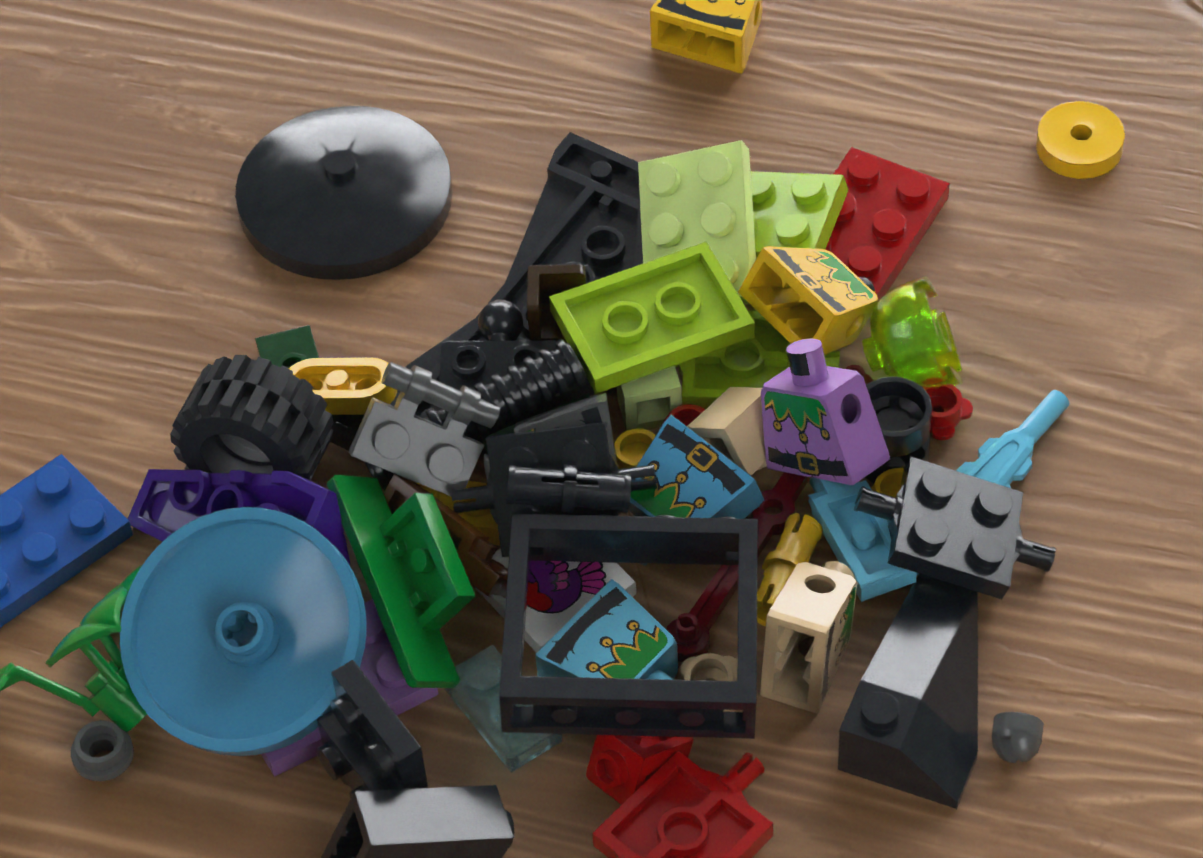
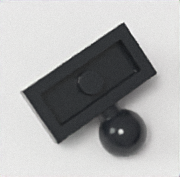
(475, 361)

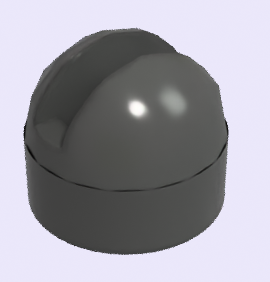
(1016, 736)

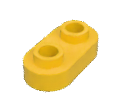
(346, 382)

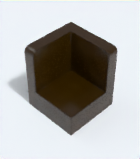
(545, 282)

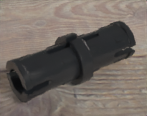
(568, 488)

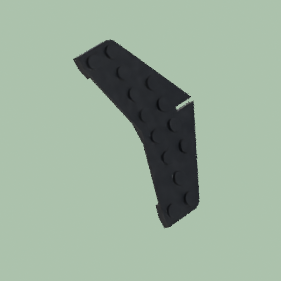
(582, 217)

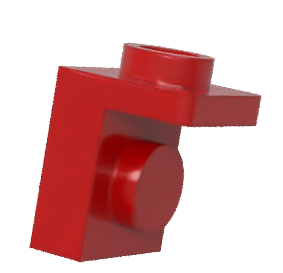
(623, 762)

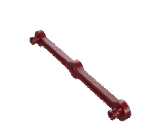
(693, 628)

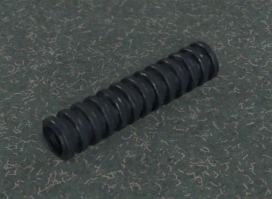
(515, 392)

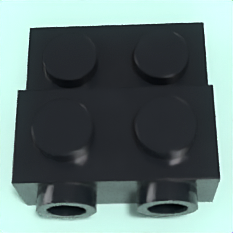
(366, 739)

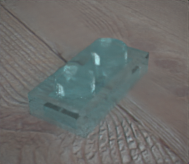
(479, 701)

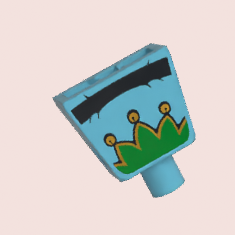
(610, 640)

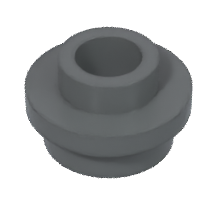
(100, 737)

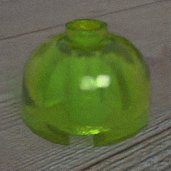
(912, 338)

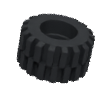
(251, 420)

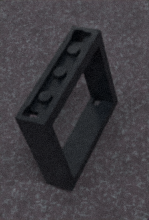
(623, 704)

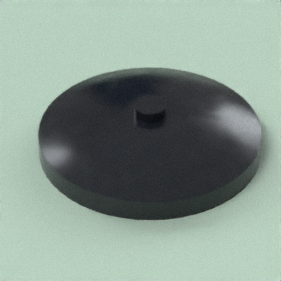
(344, 192)

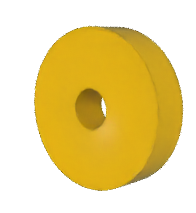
(1100, 141)

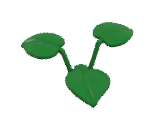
(109, 684)

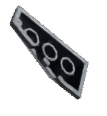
(919, 698)

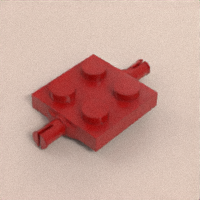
(688, 815)

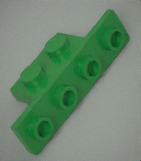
(409, 574)

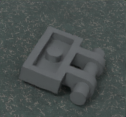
(415, 446)

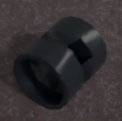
(904, 419)

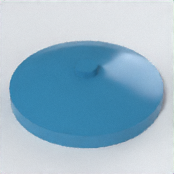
(241, 630)

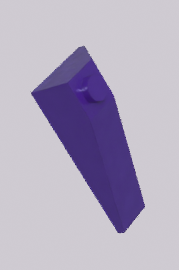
(180, 496)

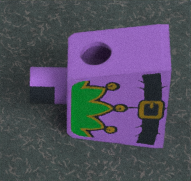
(820, 419)

